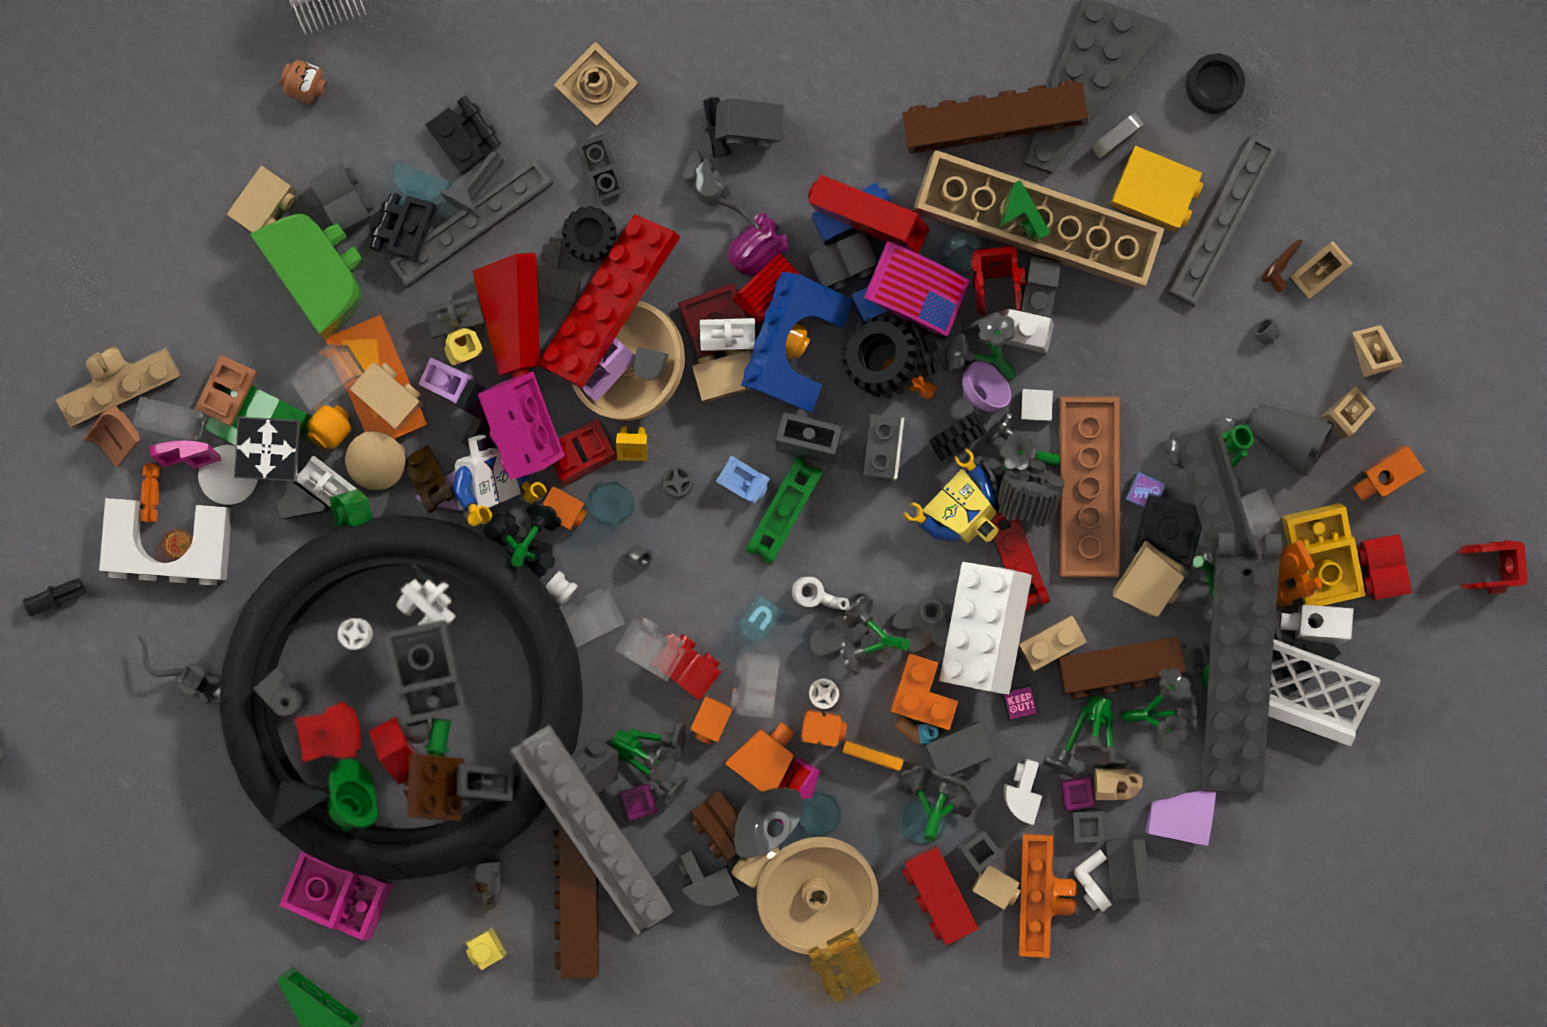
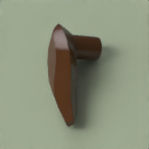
(1273, 271)

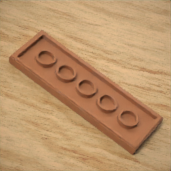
(1091, 487)

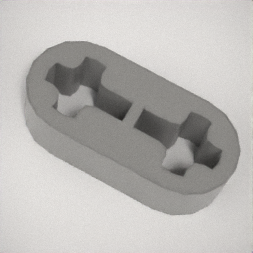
(1117, 136)

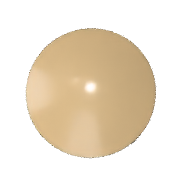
(375, 460)

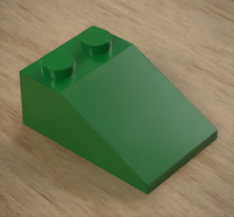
(258, 405)
(313, 1004)

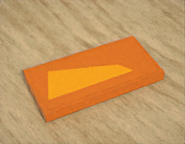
(370, 344)

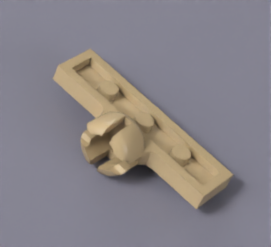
(115, 382)

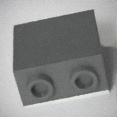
(883, 447)

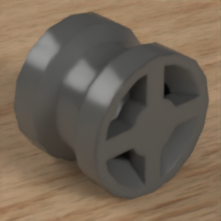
(676, 477)

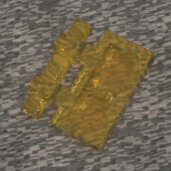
(852, 960)

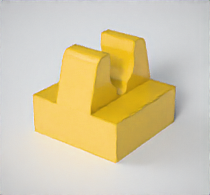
(632, 446)

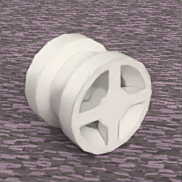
(560, 588)
(349, 633)
(827, 694)

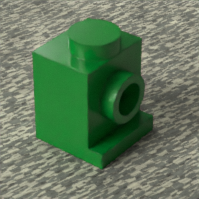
(350, 508)

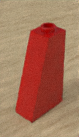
(868, 213)
(510, 311)

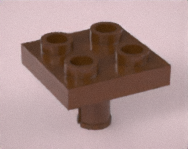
(433, 788)

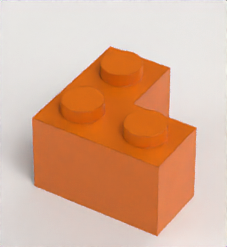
(914, 695)

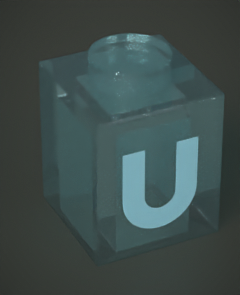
(759, 619)

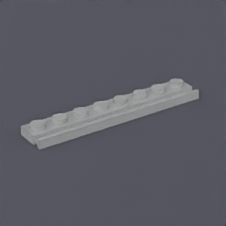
(592, 829)

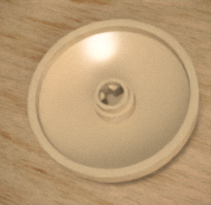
(630, 395)
(816, 893)

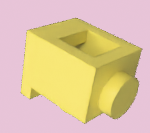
(485, 949)

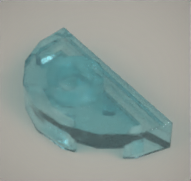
(418, 183)

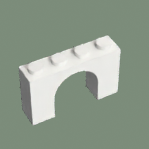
(124, 552)

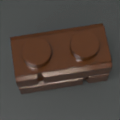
(718, 821)

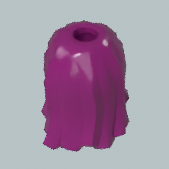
(756, 247)

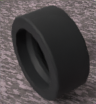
(1229, 65)

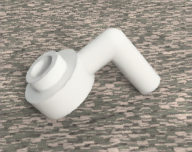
(816, 595)
(1094, 894)

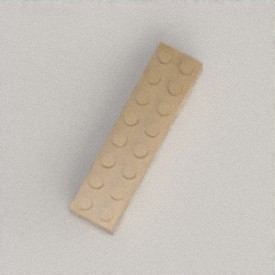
(1080, 231)

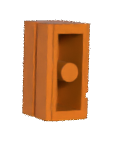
(823, 728)

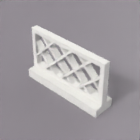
(1310, 717)

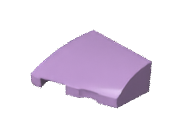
(610, 368)
(1183, 817)

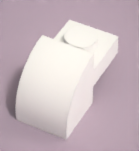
(1020, 799)

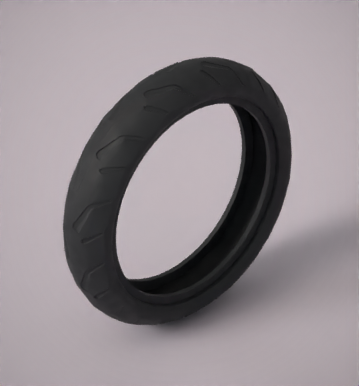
(282, 600)

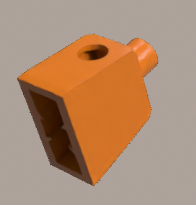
(1401, 466)
(764, 758)

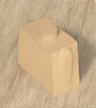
(1150, 581)

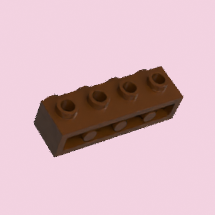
(1118, 666)

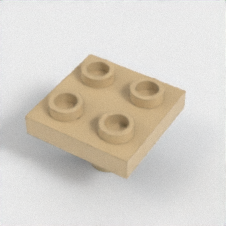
(596, 84)

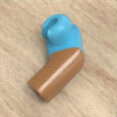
(917, 732)

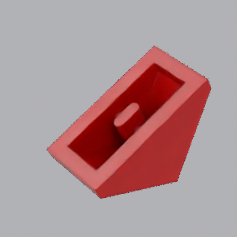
(393, 748)

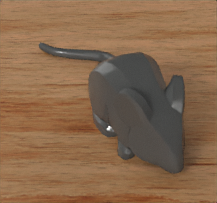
(709, 185)
(192, 679)

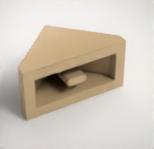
(1321, 269)
(1375, 351)
(1349, 413)

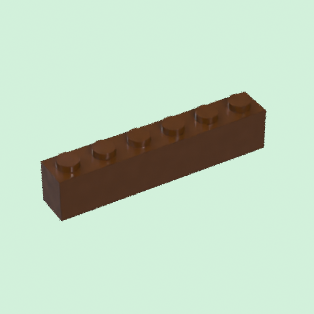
(995, 117)
(578, 911)

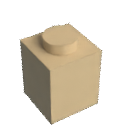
(996, 887)

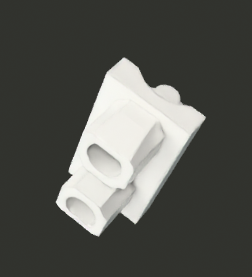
(727, 334)
(323, 480)
(428, 599)

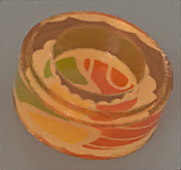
(176, 543)

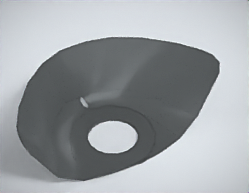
(751, 827)

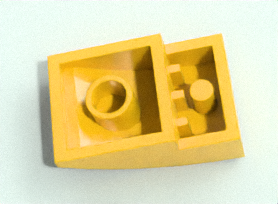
(1332, 550)

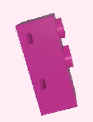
(521, 426)

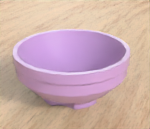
(989, 383)

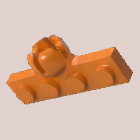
(1041, 895)

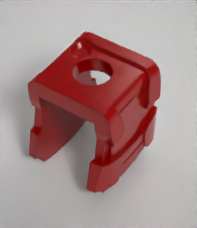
(982, 270)
(1511, 576)
(330, 733)

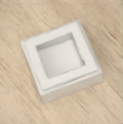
(1036, 405)

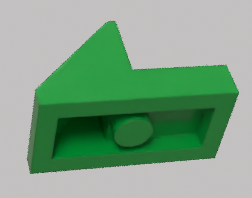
(1021, 205)

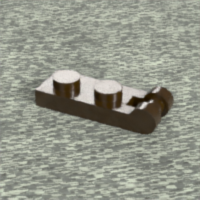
(428, 478)

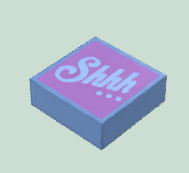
(1141, 486)

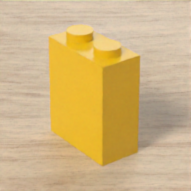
(1157, 189)

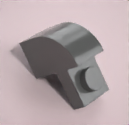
(1040, 286)
(706, 889)

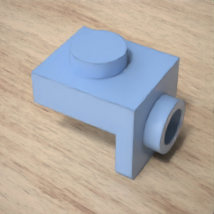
(743, 480)

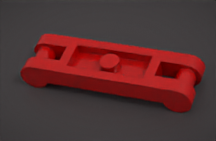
(1018, 557)

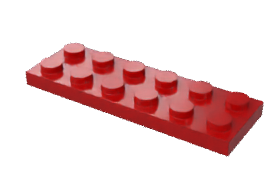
(608, 300)

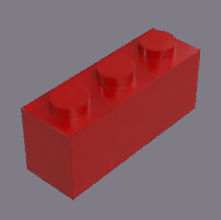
(939, 895)

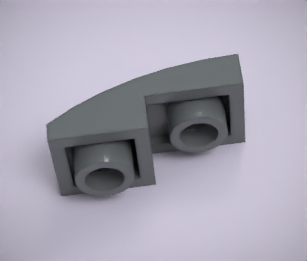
(600, 167)

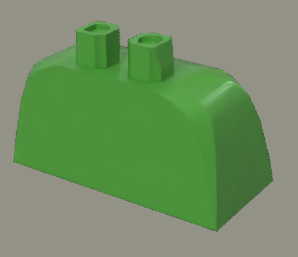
(314, 269)

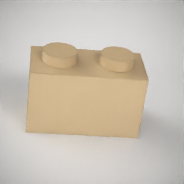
(262, 200)
(721, 376)
(386, 395)
(1051, 643)

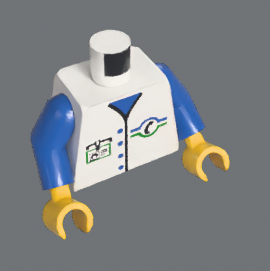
(484, 483)

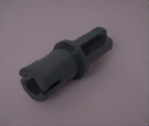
(718, 146)
(54, 596)

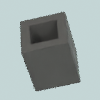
(980, 850)

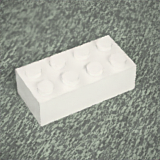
(985, 627)

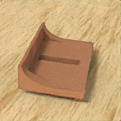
(233, 376)
(114, 435)

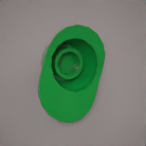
(351, 795)

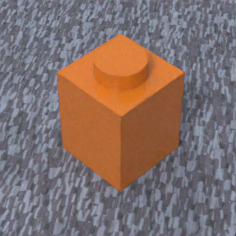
(568, 508)
(710, 720)

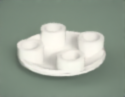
(219, 482)

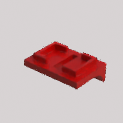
(595, 446)

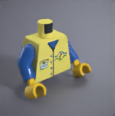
(960, 507)

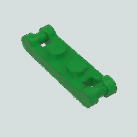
(784, 510)

